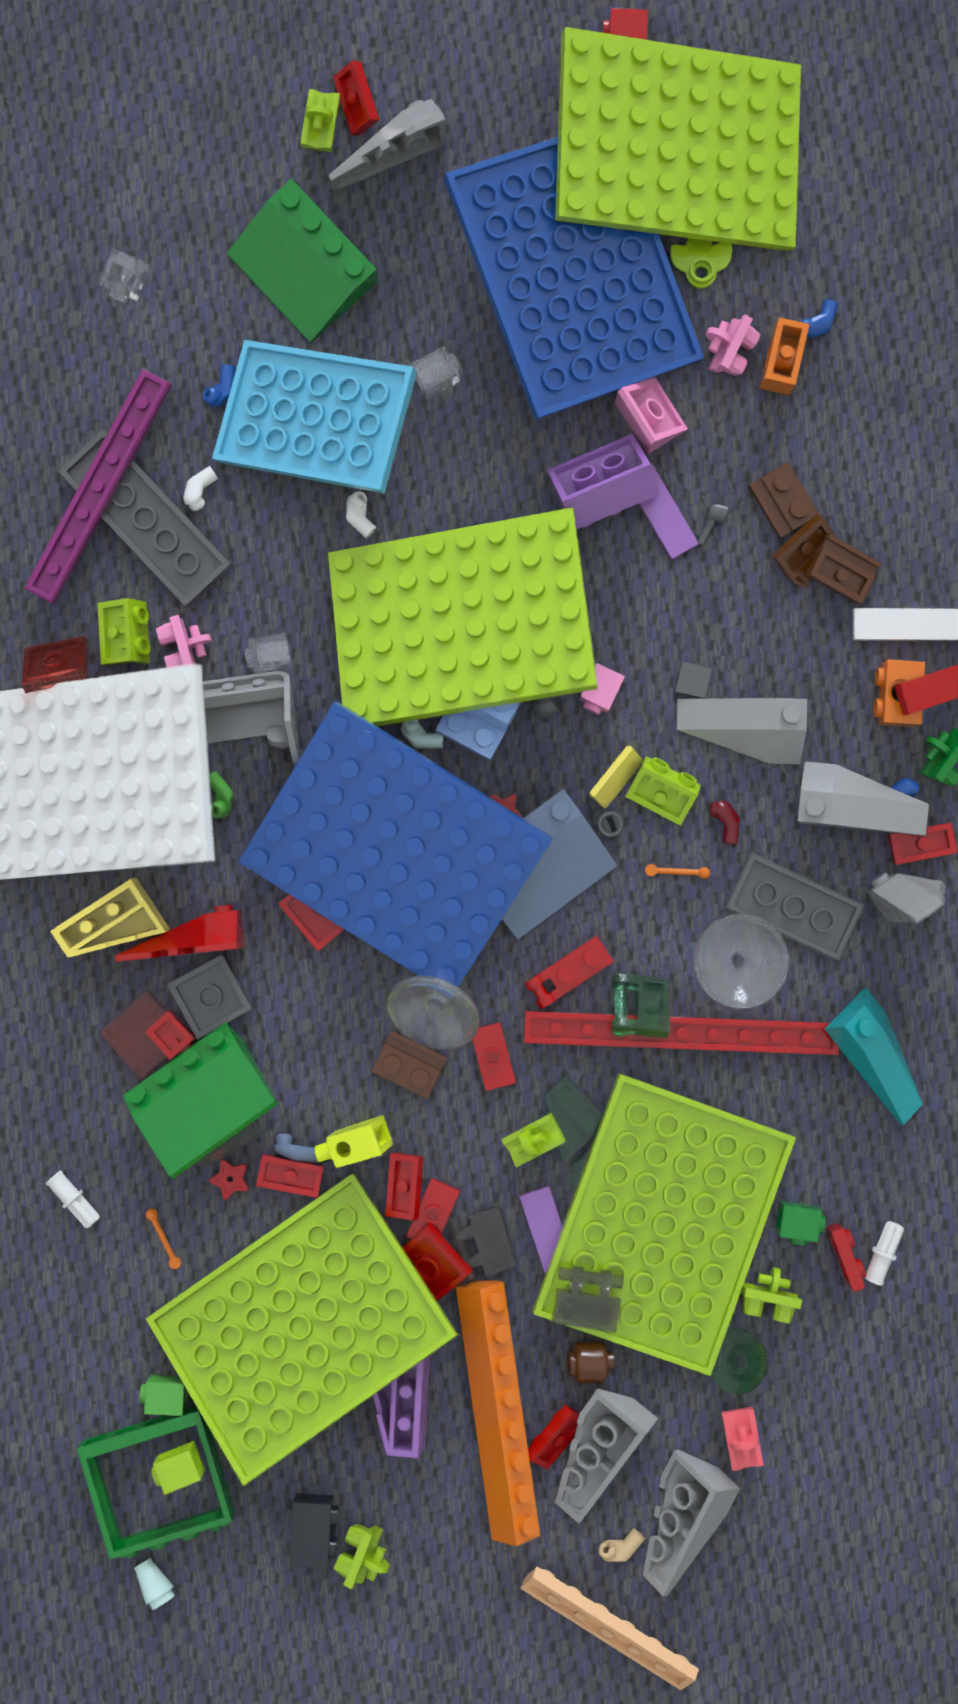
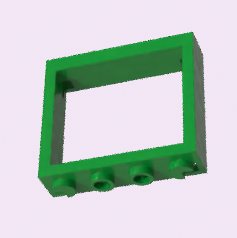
(159, 1536)

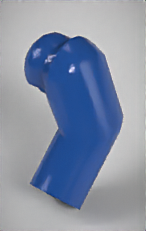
(219, 394)

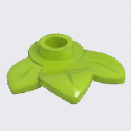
(701, 255)

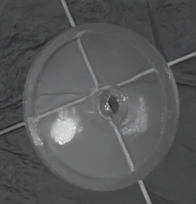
(763, 965)
(433, 1012)

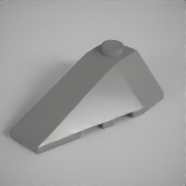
(403, 138)
(756, 727)
(852, 801)
(906, 897)
(604, 1440)
(692, 1509)

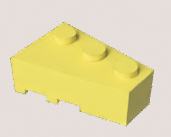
(111, 920)

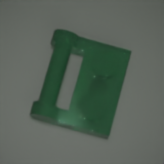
(650, 1006)

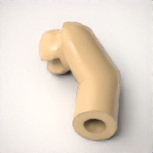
(621, 1549)

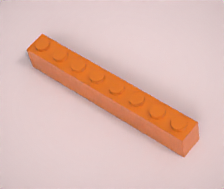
(498, 1412)

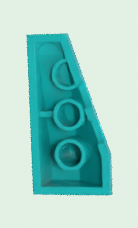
(872, 1048)

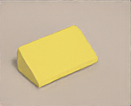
(616, 777)

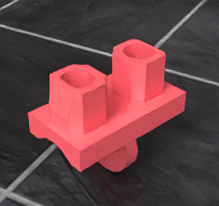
(742, 1438)

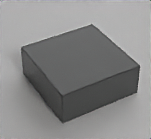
(693, 680)

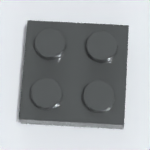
(210, 996)

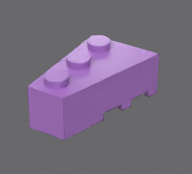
(403, 1412)

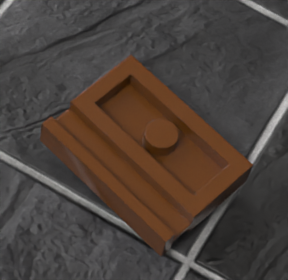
(783, 500)
(843, 569)
(409, 1064)

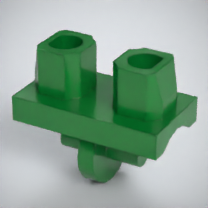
(942, 758)

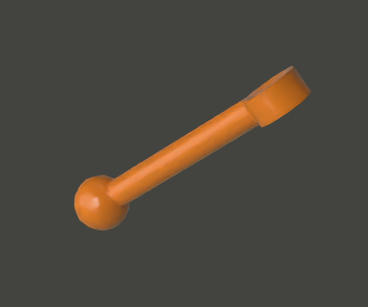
(652, 870)
(174, 1262)

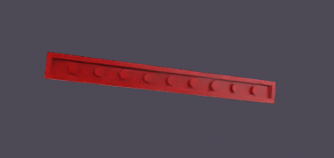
(684, 1033)

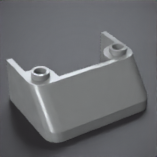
(252, 708)

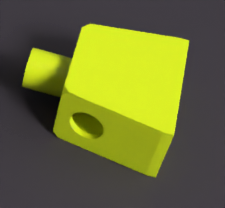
(365, 1140)

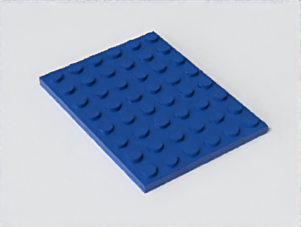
(572, 299)
(394, 847)

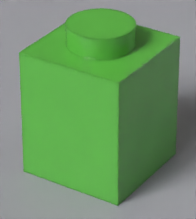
(164, 1395)

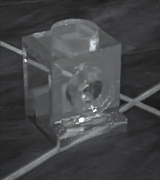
(124, 276)

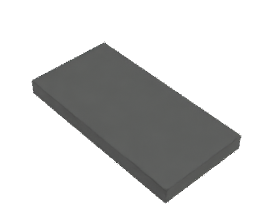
(795, 906)

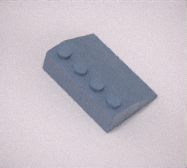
(565, 869)

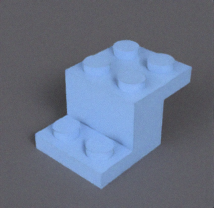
(478, 729)

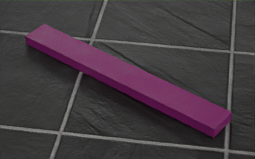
(98, 486)

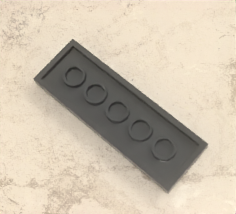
(154, 528)

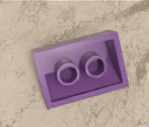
(604, 481)

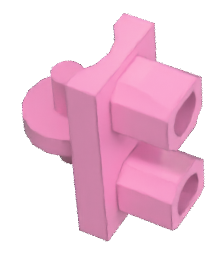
(726, 342)
(176, 632)

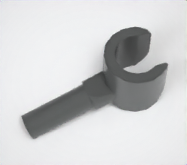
(716, 513)

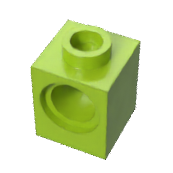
(178, 1468)

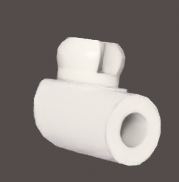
(195, 487)
(356, 514)

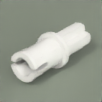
(73, 1199)
(884, 1253)

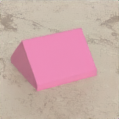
(649, 414)

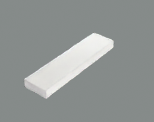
(905, 624)

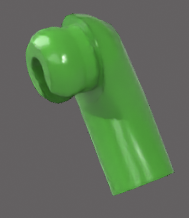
(222, 798)

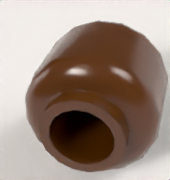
(589, 1362)

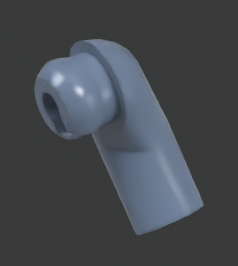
(294, 1152)

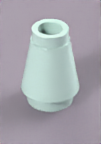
(153, 1584)

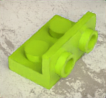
(123, 632)
(664, 790)

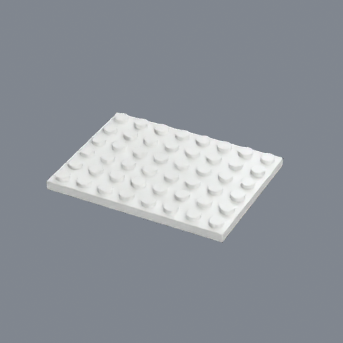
(105, 775)

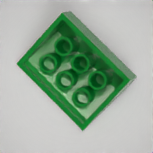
(302, 261)
(200, 1100)

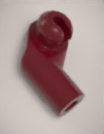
(730, 819)

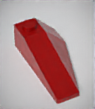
(203, 934)

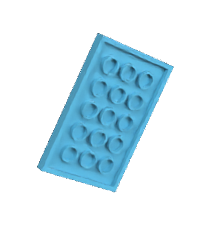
(315, 415)

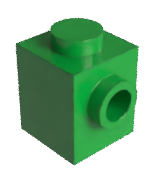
(799, 1222)

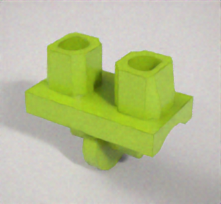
(320, 120)
(534, 1139)
(783, 1301)
(356, 1567)

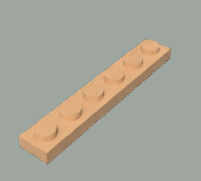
(609, 1628)

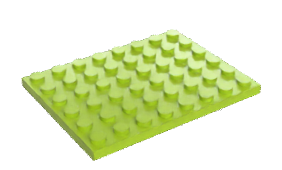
(677, 140)
(462, 619)
(674, 1209)
(300, 1328)

